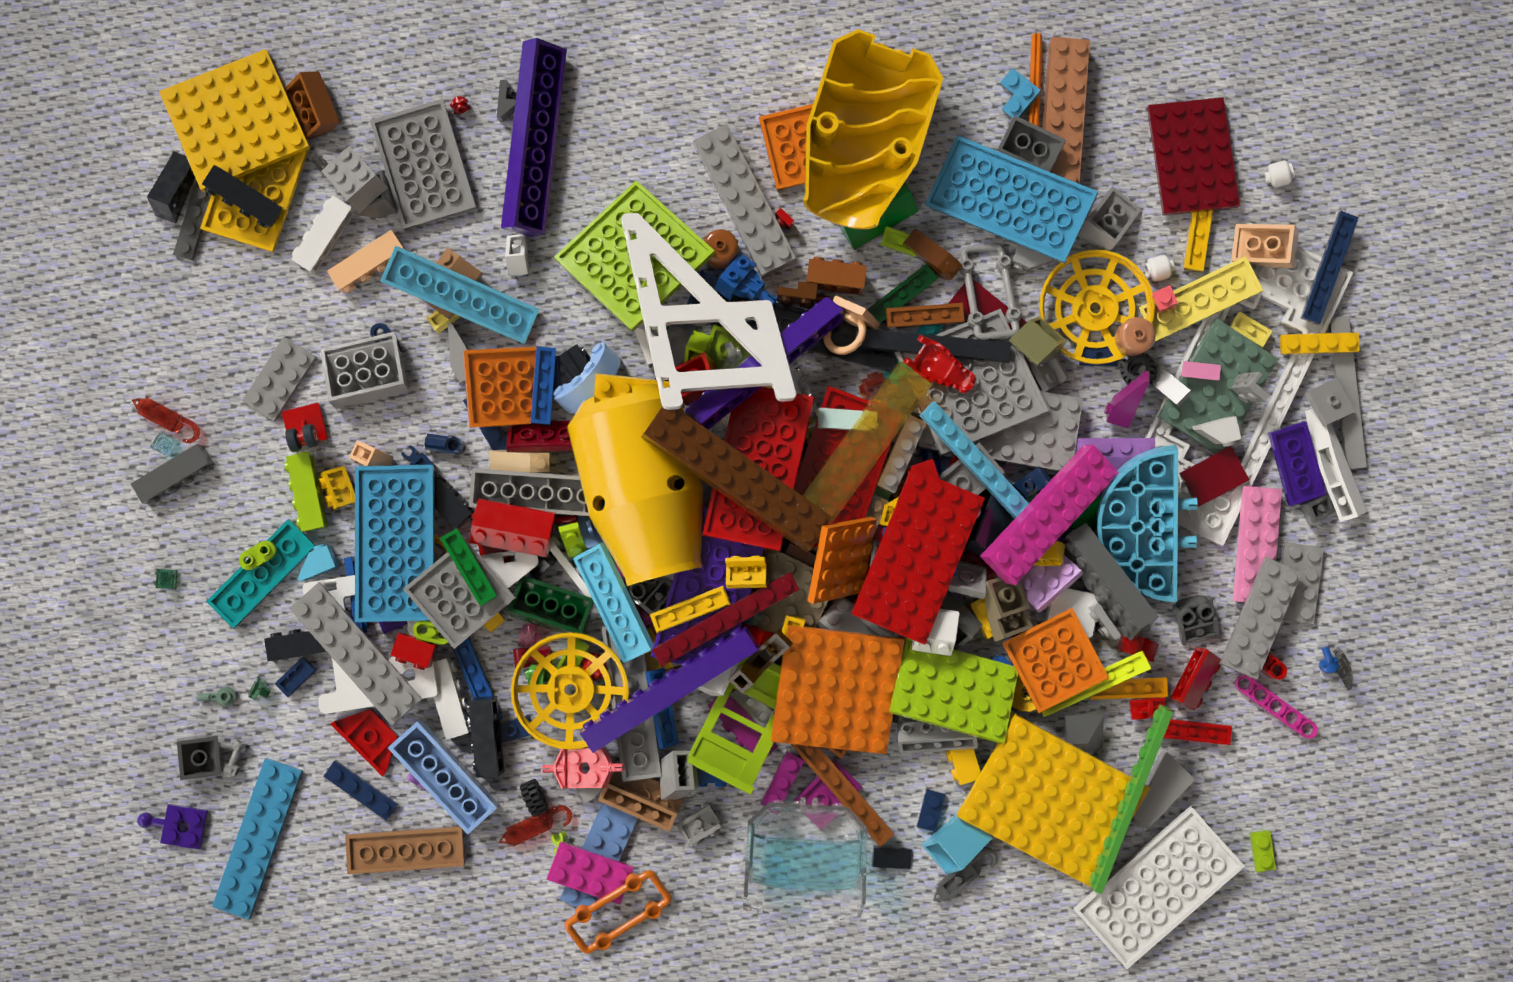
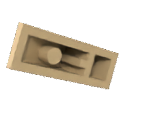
(519, 461)

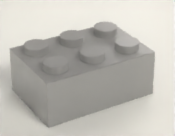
(354, 179)

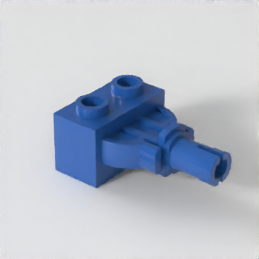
(743, 281)

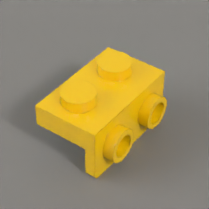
(746, 572)

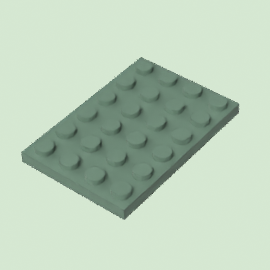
(1214, 398)

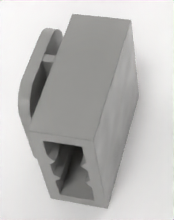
(677, 776)

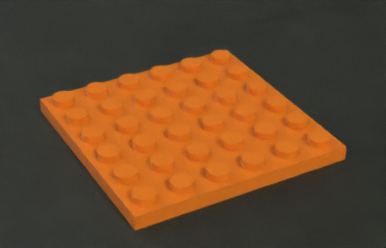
(836, 689)

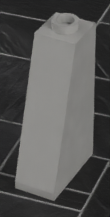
(1166, 784)

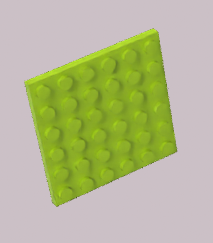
(602, 261)

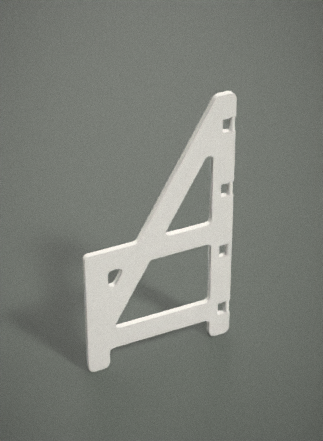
(762, 344)
(348, 695)

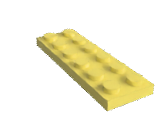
(1206, 297)

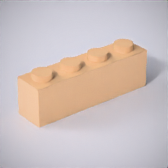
(364, 263)

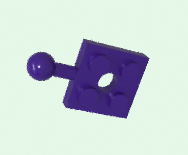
(171, 831)

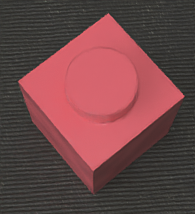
(1164, 299)

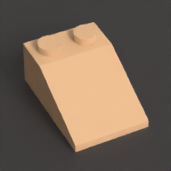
(1266, 244)

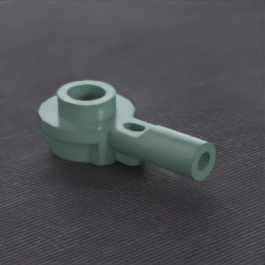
(225, 696)

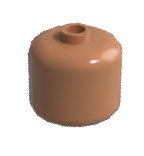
(1135, 336)

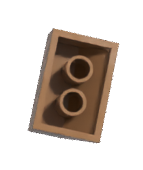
(457, 264)

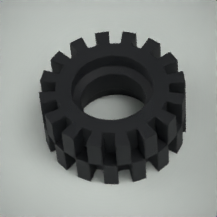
(1132, 361)
(534, 797)

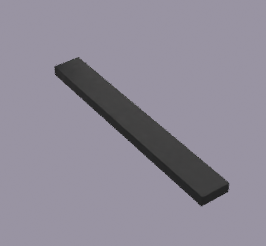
(958, 347)

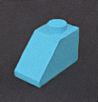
(318, 562)

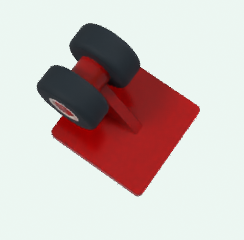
(304, 426)

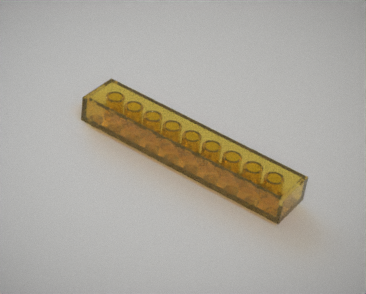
(866, 440)

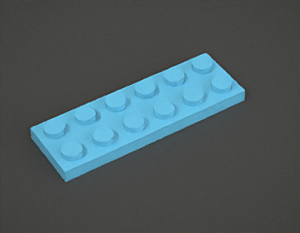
(613, 602)

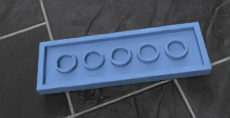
(606, 837)

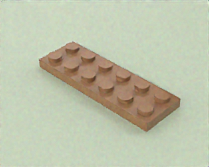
(405, 850)

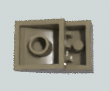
(1006, 608)

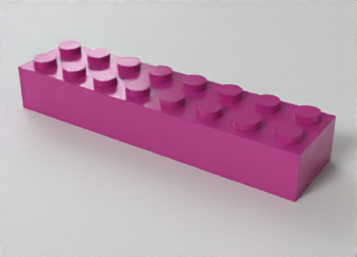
(1049, 514)

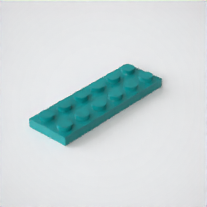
(250, 587)

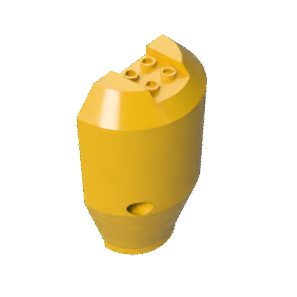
(866, 128)
(645, 518)

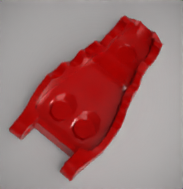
(940, 366)

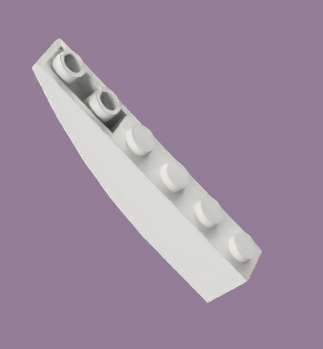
(1335, 469)

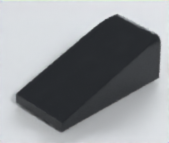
(891, 857)

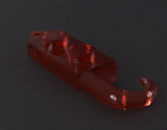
(165, 417)
(534, 826)

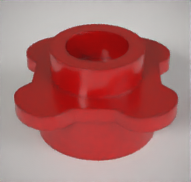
(460, 105)

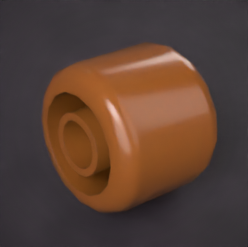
(725, 248)

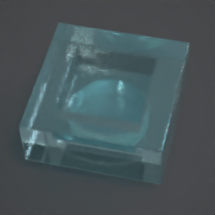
(164, 443)

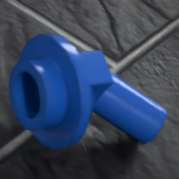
(1329, 663)

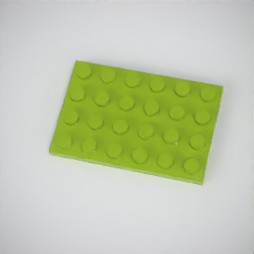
(955, 692)

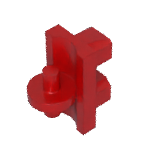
(1145, 707)

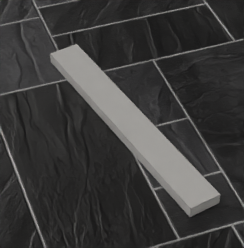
(1350, 425)

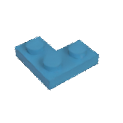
(1024, 93)

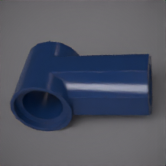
(443, 444)

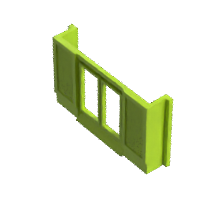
(725, 758)

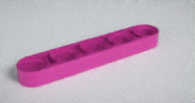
(1285, 708)

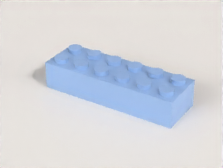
(443, 776)

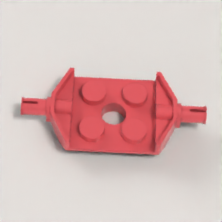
(570, 773)

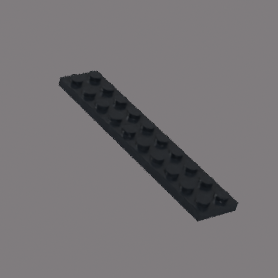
(841, 336)

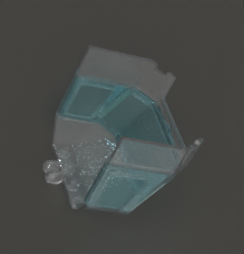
(806, 852)

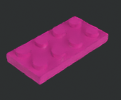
(588, 871)

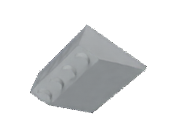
(364, 370)

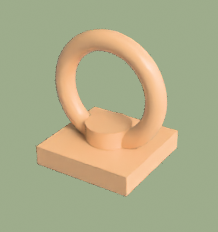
(856, 316)

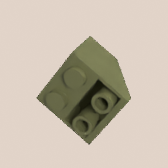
(1038, 341)

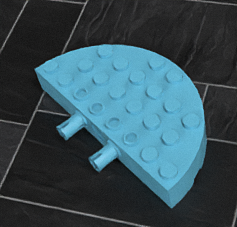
(1141, 521)

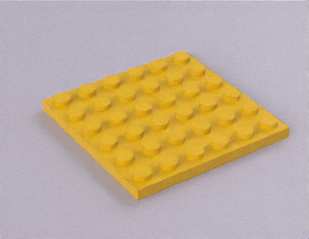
(234, 118)

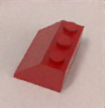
(1196, 678)

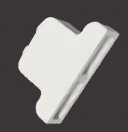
(1079, 602)

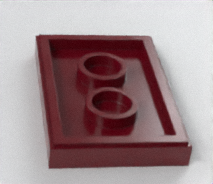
(1214, 476)

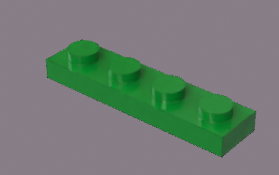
(468, 567)

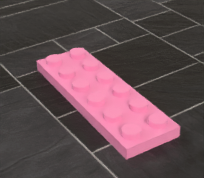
(1256, 535)

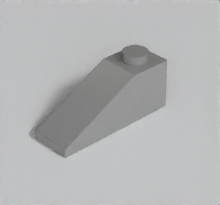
(456, 349)

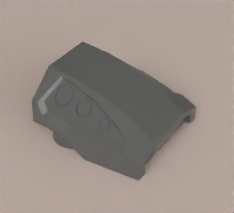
(650, 594)
(1196, 618)

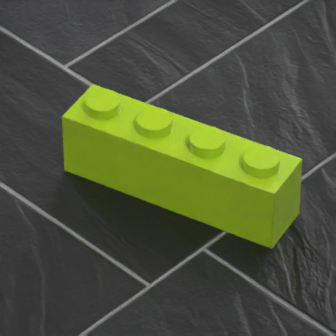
(306, 492)

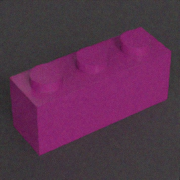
(783, 778)

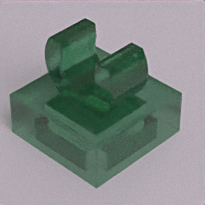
(166, 579)
(258, 689)

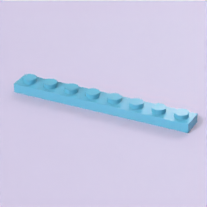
(974, 459)

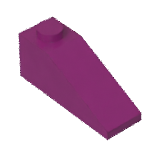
(1126, 402)

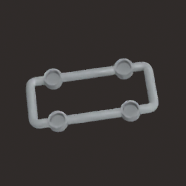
(975, 318)

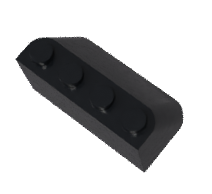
(989, 524)

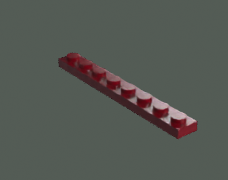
(726, 619)

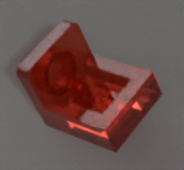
(871, 380)

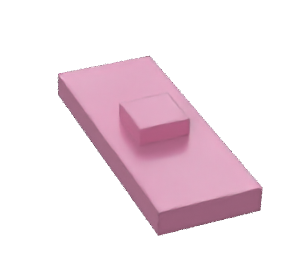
(1201, 370)

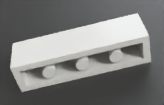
(323, 235)
(449, 700)

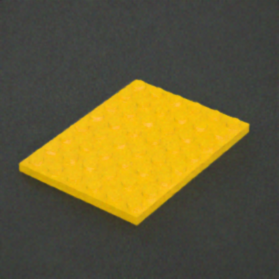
(1047, 799)

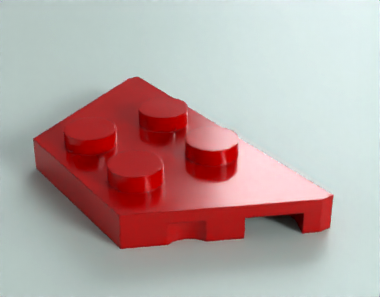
(369, 737)

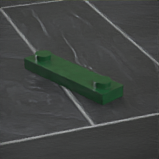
(903, 292)

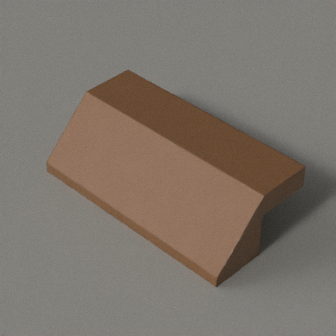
(641, 800)

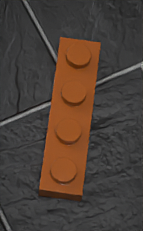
(925, 315)

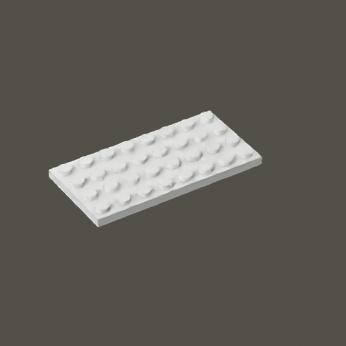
(1159, 887)

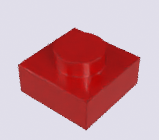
(784, 219)

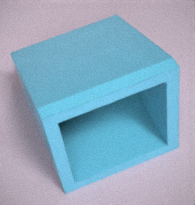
(956, 844)

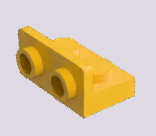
(337, 488)

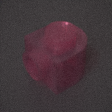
(528, 635)

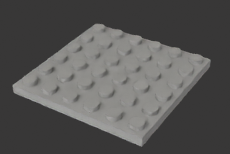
(999, 399)

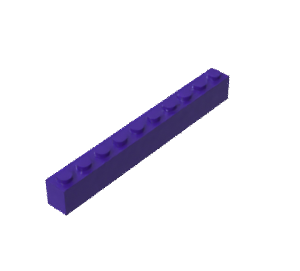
(796, 340)
(669, 689)

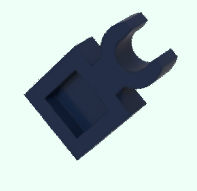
(420, 459)

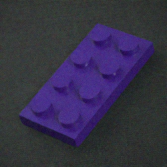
(1297, 463)

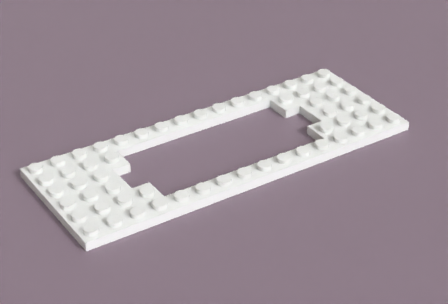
(1286, 289)

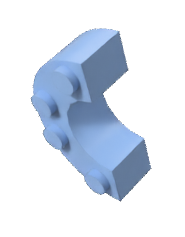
(582, 387)

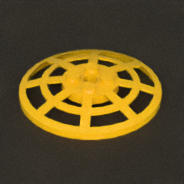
(1099, 295)
(556, 688)

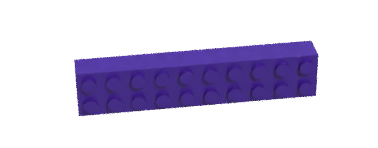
(533, 138)

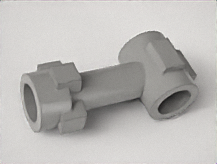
(230, 768)

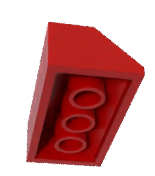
(512, 528)

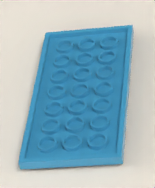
(1011, 199)
(392, 539)

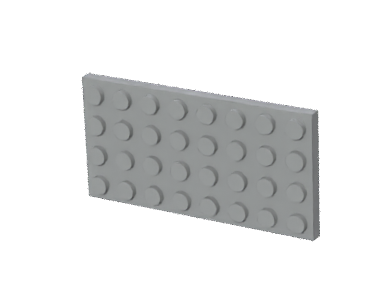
(1040, 442)

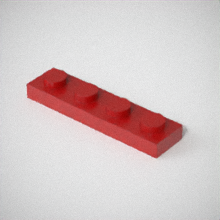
(1199, 732)

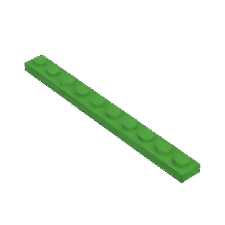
(1132, 795)

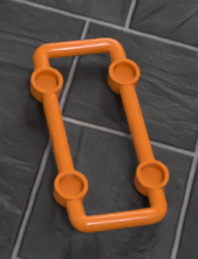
(632, 883)

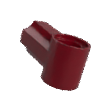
(519, 652)

